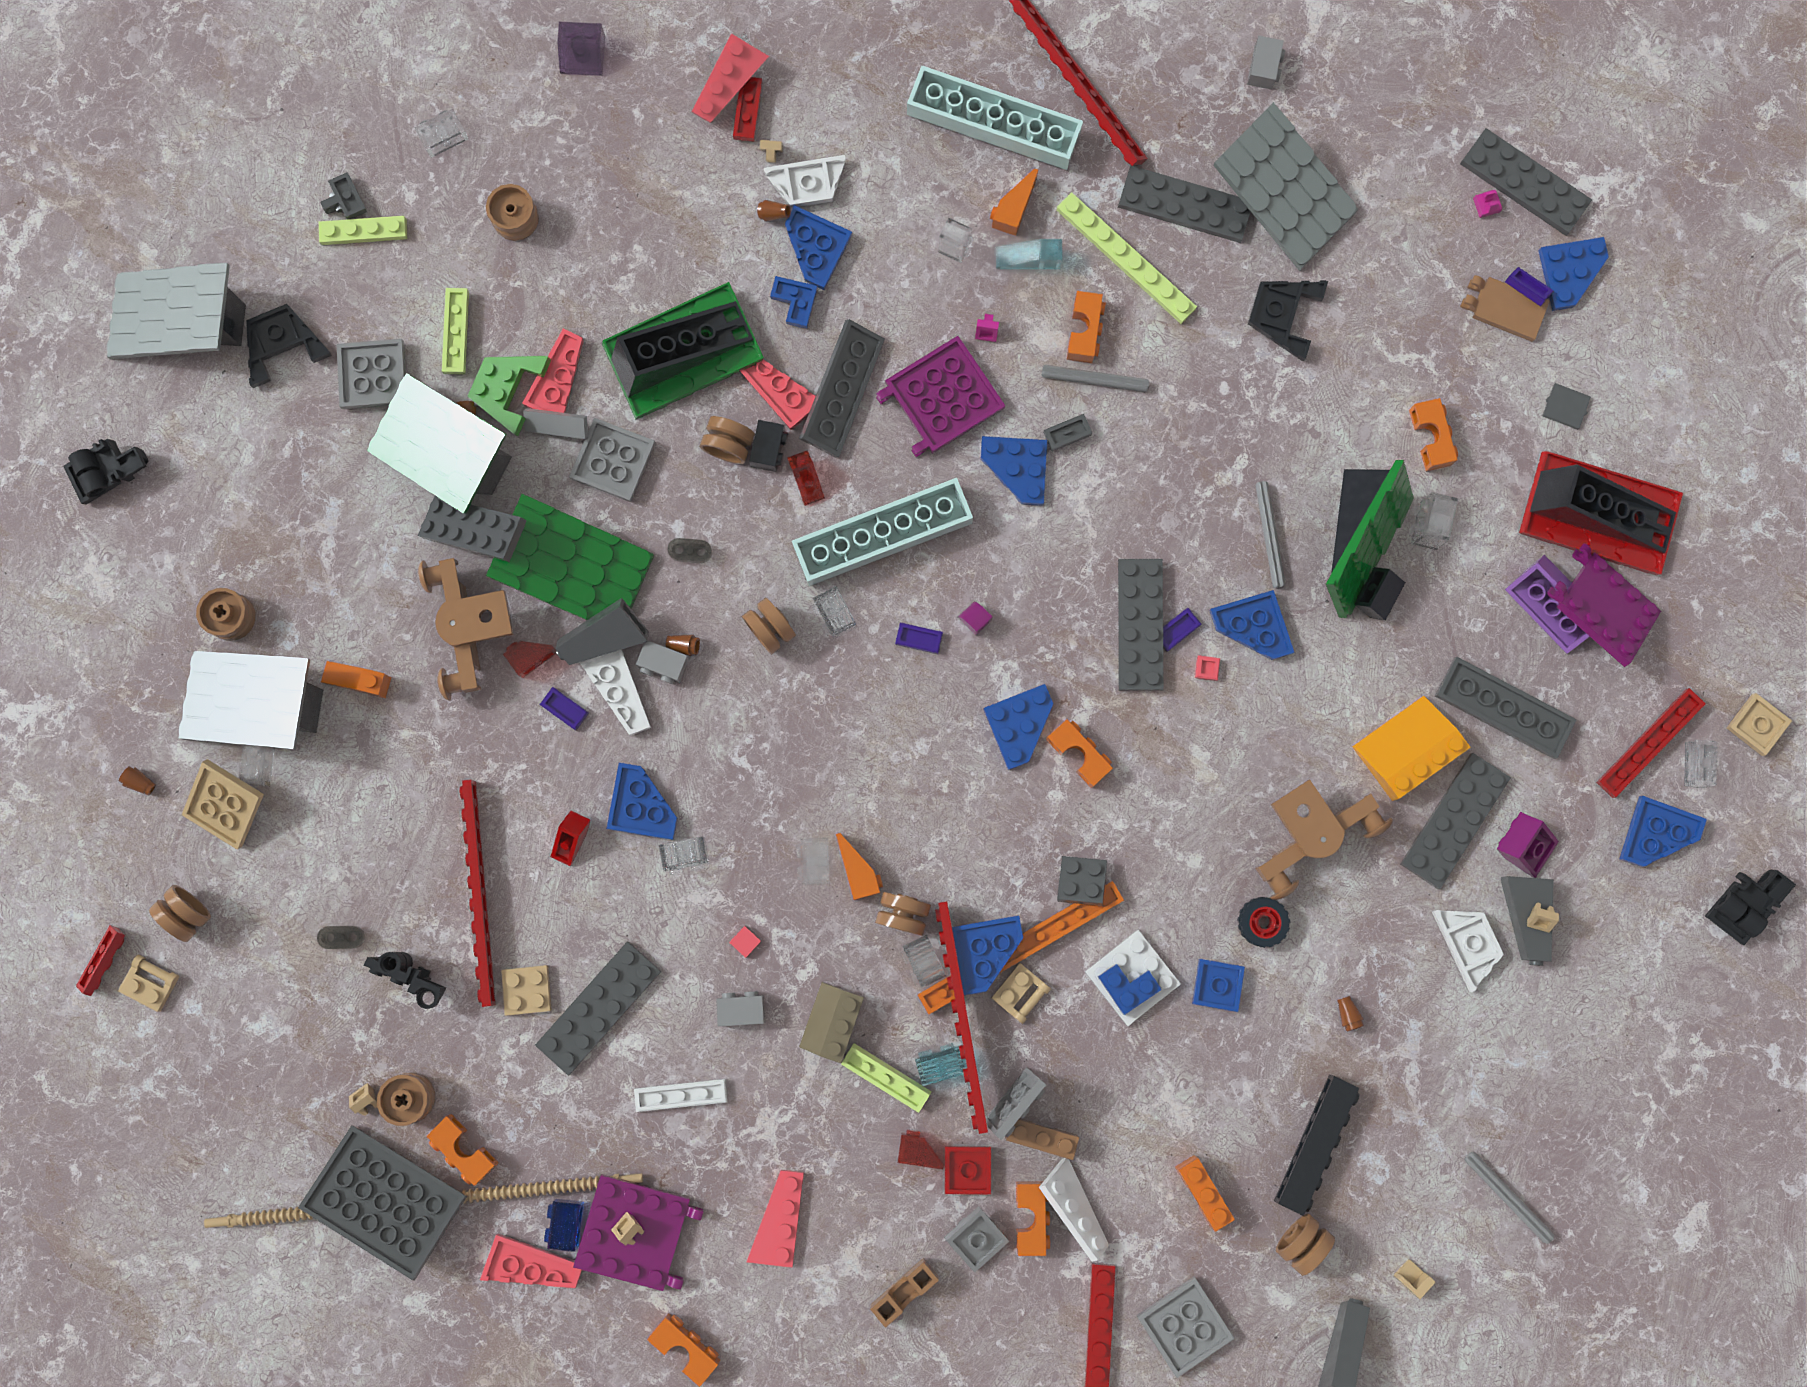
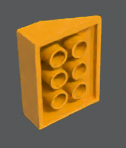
(1410, 748)

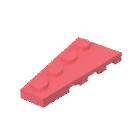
(732, 70)
(554, 389)
(781, 393)
(779, 1225)
(527, 1264)

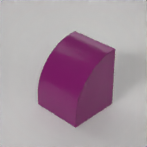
(975, 617)

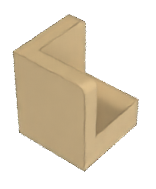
(1414, 1279)

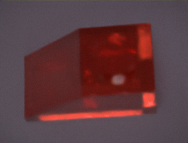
(806, 477)
(528, 656)
(917, 1151)

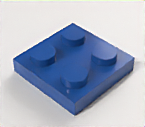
(1218, 985)

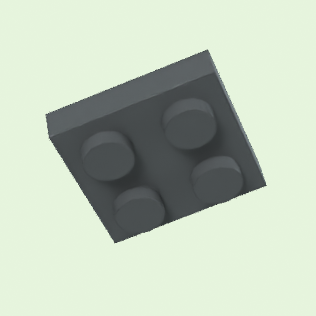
(1082, 881)

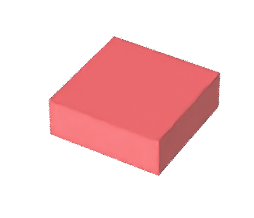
(1207, 668)
(745, 941)

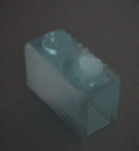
(940, 1064)

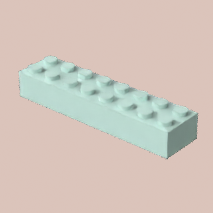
(994, 117)
(882, 531)

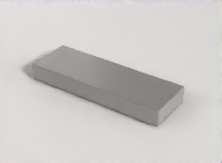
(555, 423)

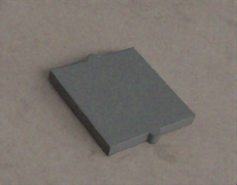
(1566, 406)

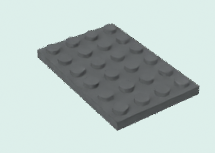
(382, 1202)

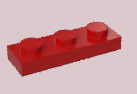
(747, 110)
(101, 960)

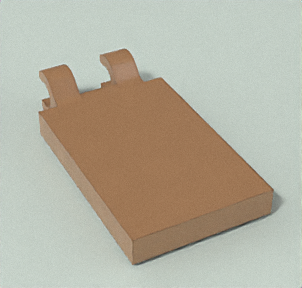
(1504, 308)

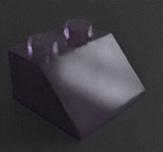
(581, 48)

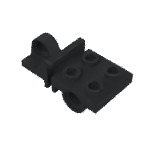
(102, 468)
(1747, 905)
(404, 973)

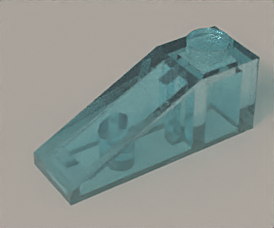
(1030, 255)

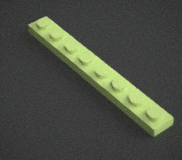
(1126, 258)

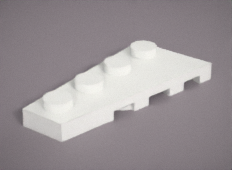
(616, 685)
(1074, 1209)

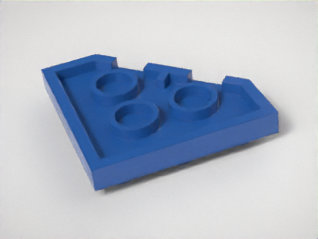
(816, 245)
(1571, 269)
(1018, 465)
(1255, 624)
(1019, 723)
(639, 806)
(1659, 831)
(984, 951)

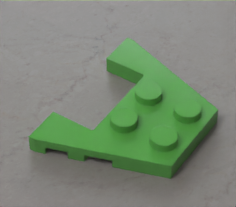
(498, 382)

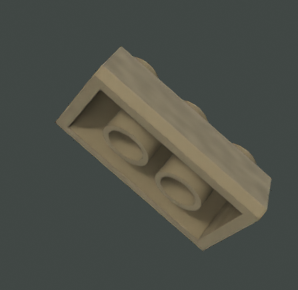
(831, 1022)

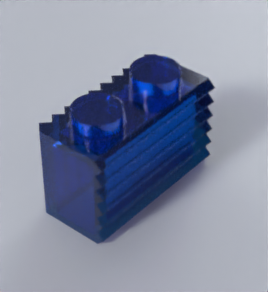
(564, 1225)

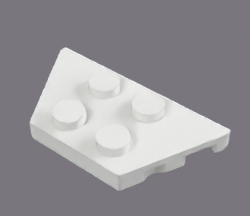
(807, 181)
(1470, 943)

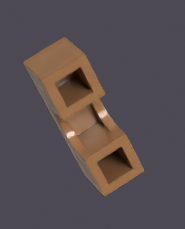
(1044, 1139)
(903, 1291)

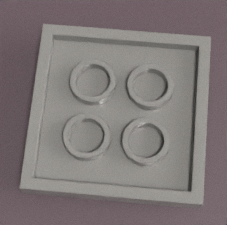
(369, 372)
(612, 460)
(1015, 1104)
(1185, 1327)

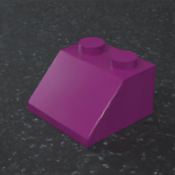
(1528, 844)

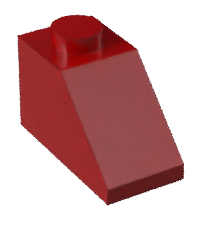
(570, 837)

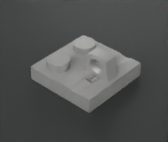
(976, 1239)

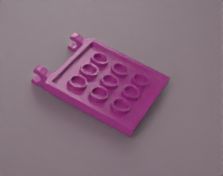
(943, 395)
(1606, 606)
(651, 1256)

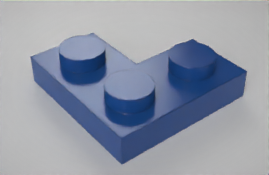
(799, 295)
(1128, 994)

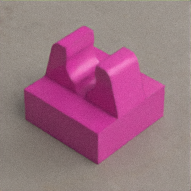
(1487, 203)
(987, 329)

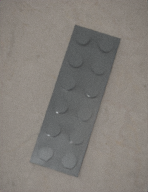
(1526, 182)
(1184, 204)
(842, 388)
(477, 531)
(1140, 625)
(1505, 708)
(1455, 821)
(598, 1008)

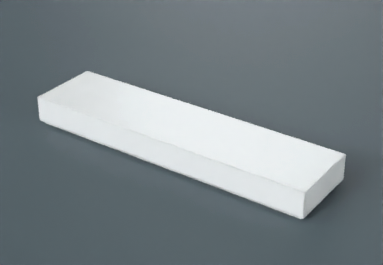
(680, 1095)

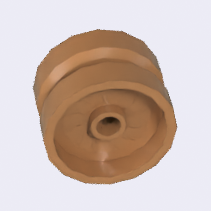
(512, 212)
(727, 440)
(225, 614)
(771, 623)
(903, 911)
(180, 913)
(392, 1099)
(1305, 1244)

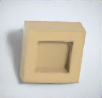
(771, 148)
(1542, 919)
(361, 1098)
(626, 1229)

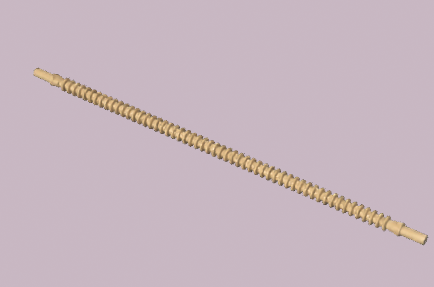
(290, 1214)

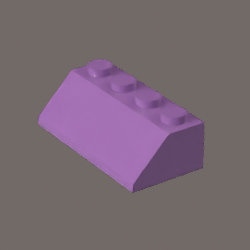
(1531, 594)

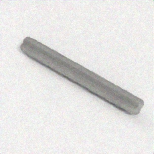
(1095, 378)
(1270, 534)
(1509, 1197)

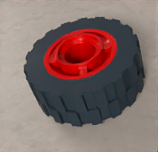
(1277, 926)

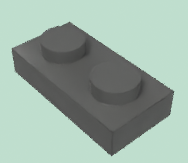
(1067, 432)

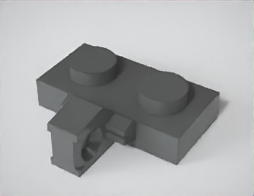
(344, 198)

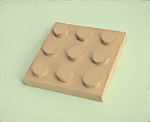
(222, 804)

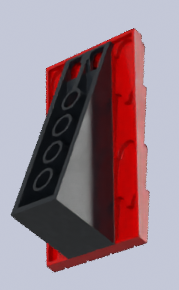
(1608, 511)

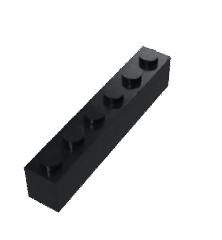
(1316, 1145)

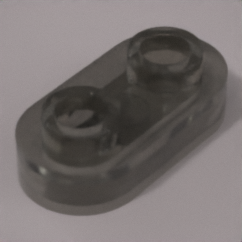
(690, 550)
(341, 937)

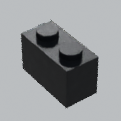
(767, 446)
(1380, 593)

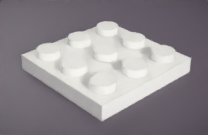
(1134, 958)

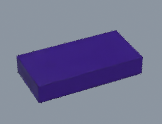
(1529, 286)
(1179, 629)
(918, 638)
(564, 708)

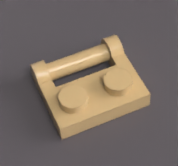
(1015, 987)
(145, 990)

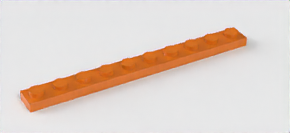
(1033, 941)

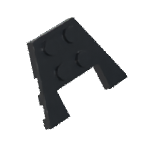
(1275, 311)
(277, 333)

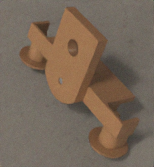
(461, 624)
(1315, 835)

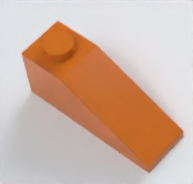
(1012, 206)
(356, 679)
(859, 873)

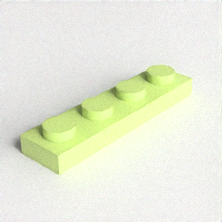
(362, 230)
(455, 331)
(886, 1077)

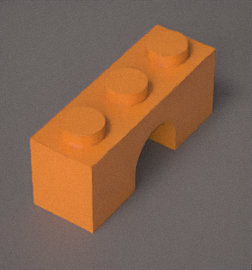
(1083, 345)
(1432, 416)
(1068, 737)
(446, 1138)
(1205, 1193)
(1032, 1240)
(672, 1333)

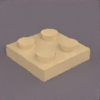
(1759, 724)
(526, 990)

